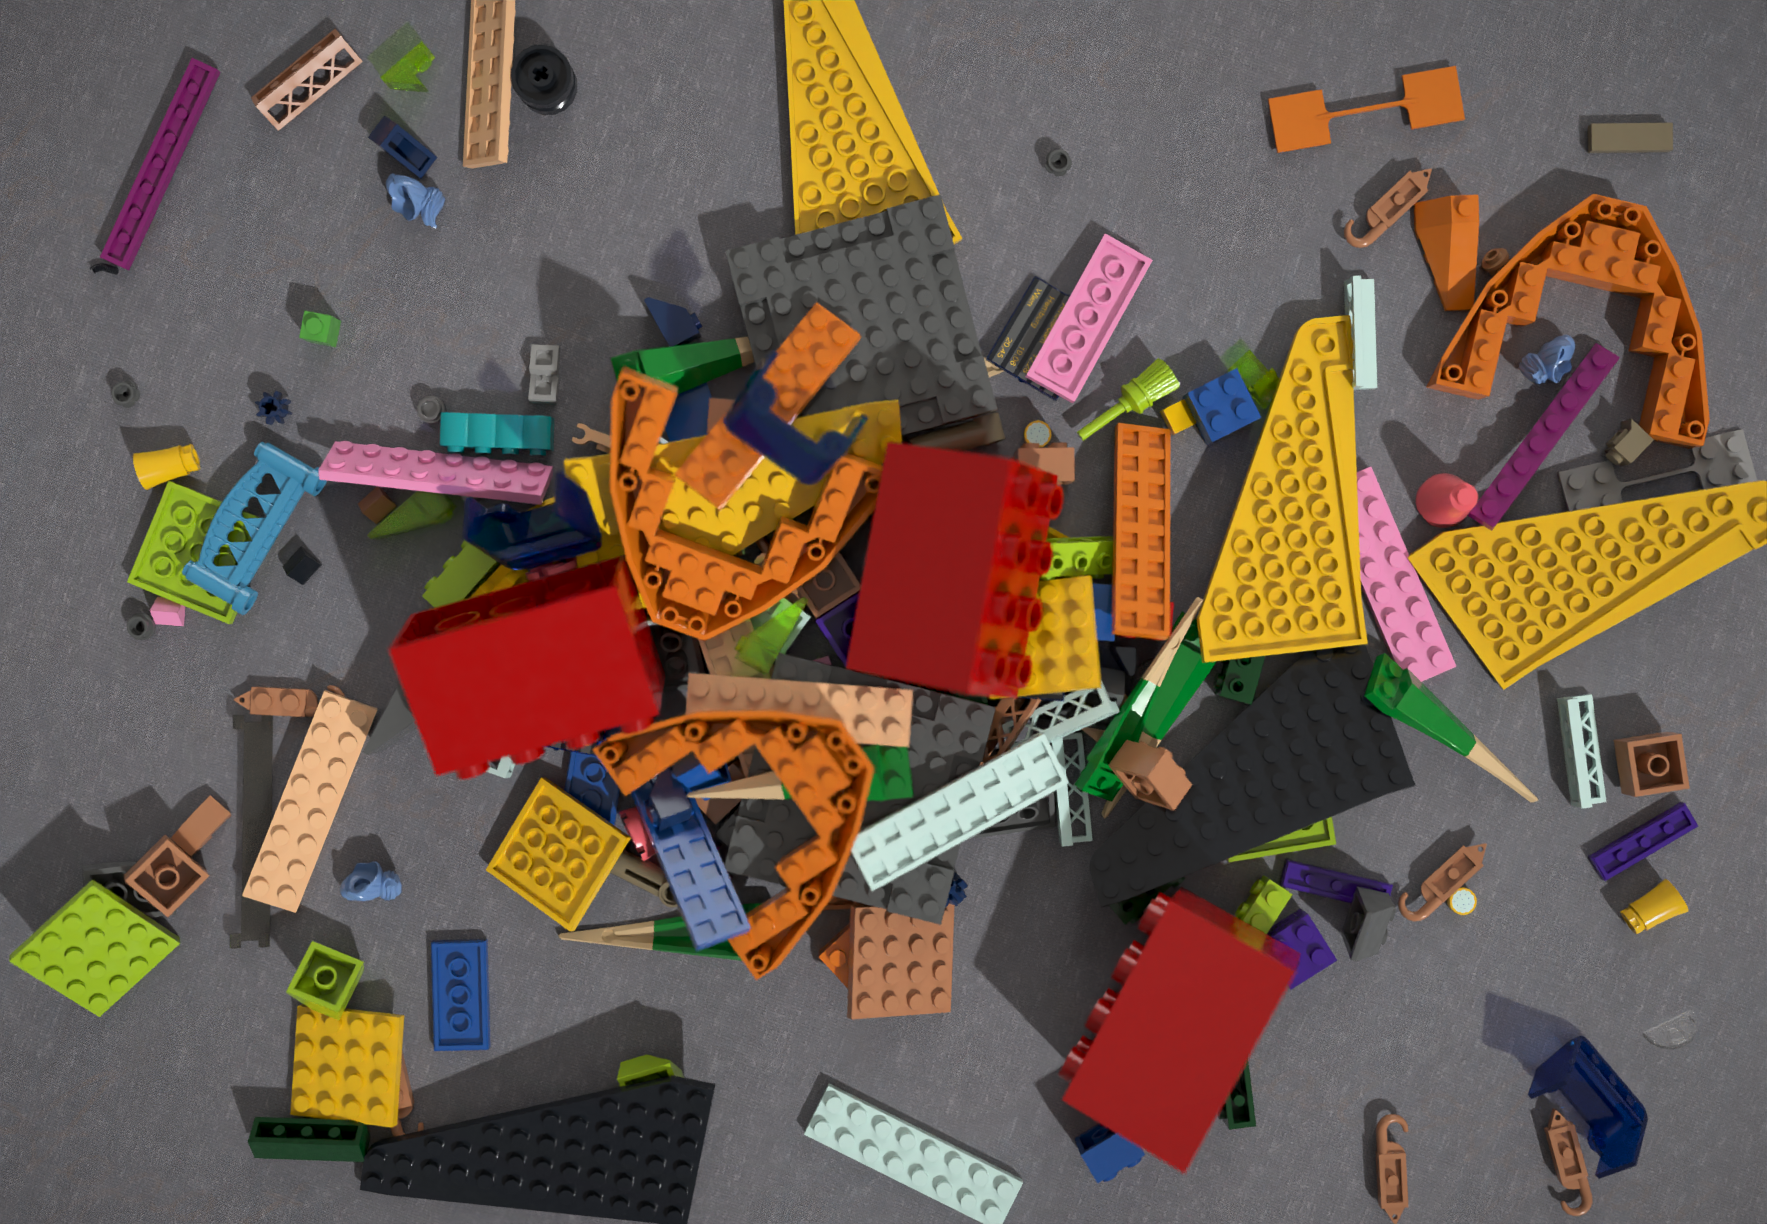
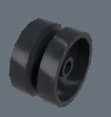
(542, 95)

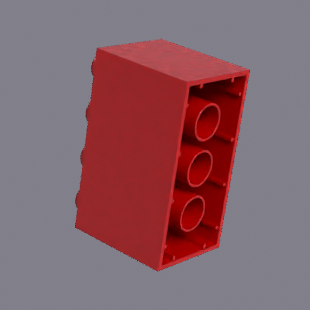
(954, 570)
(530, 668)
(1177, 1026)

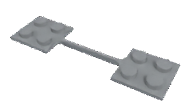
(1718, 463)

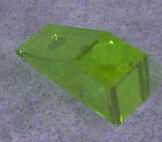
(417, 512)
(765, 642)

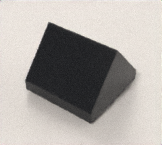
(301, 566)

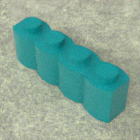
(497, 432)

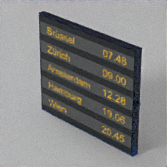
(1027, 332)

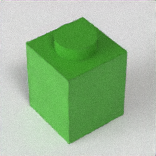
(320, 329)

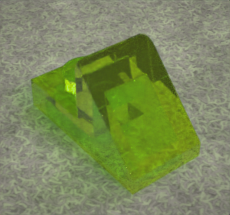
(403, 73)
(1257, 378)

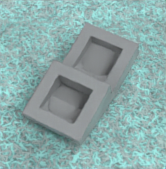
(544, 374)

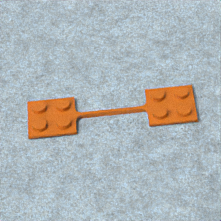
(1429, 98)

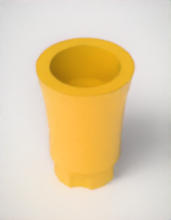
(165, 464)
(1654, 907)

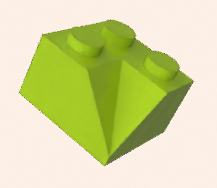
(326, 980)
(645, 1069)

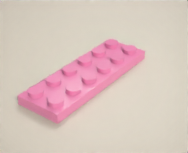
(1089, 318)

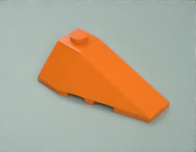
(1450, 242)

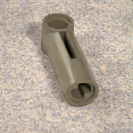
(964, 436)
(645, 876)

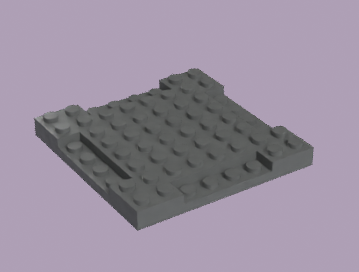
(897, 288)
(944, 744)

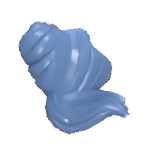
(412, 198)
(1550, 362)
(370, 882)

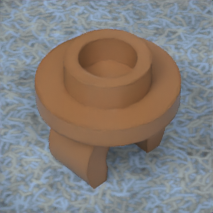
(1494, 260)

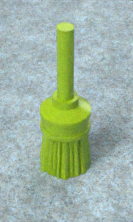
(1137, 395)

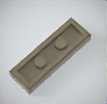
(1630, 137)

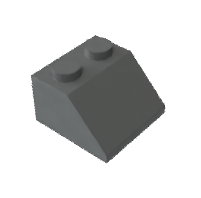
(1367, 923)

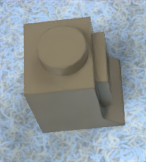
(1627, 443)

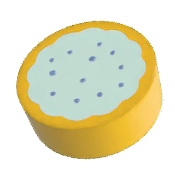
(1037, 432)
(1462, 901)

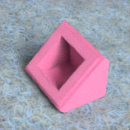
(167, 612)

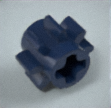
(279, 414)
(956, 891)

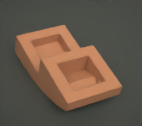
(200, 826)

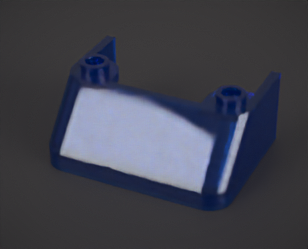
(776, 440)
(536, 534)
(1601, 1098)

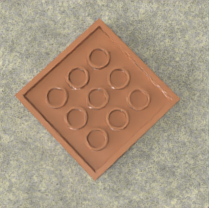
(898, 964)

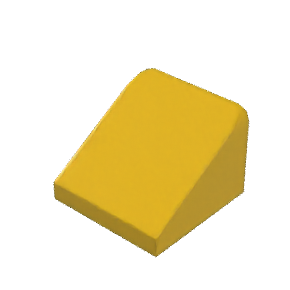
(1178, 417)

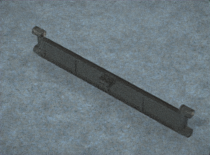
(256, 822)

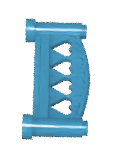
(232, 582)

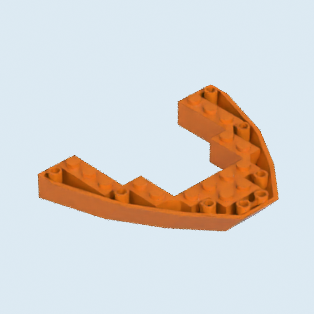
(1610, 249)
(696, 585)
(818, 768)

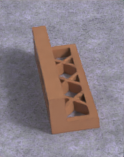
(298, 72)
(1004, 712)

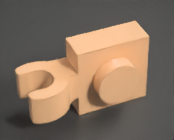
(603, 441)

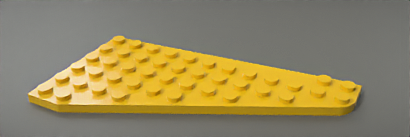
(846, 123)
(757, 502)
(1293, 540)
(1572, 574)

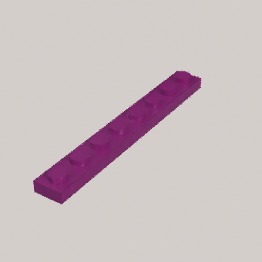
(160, 164)
(1543, 436)

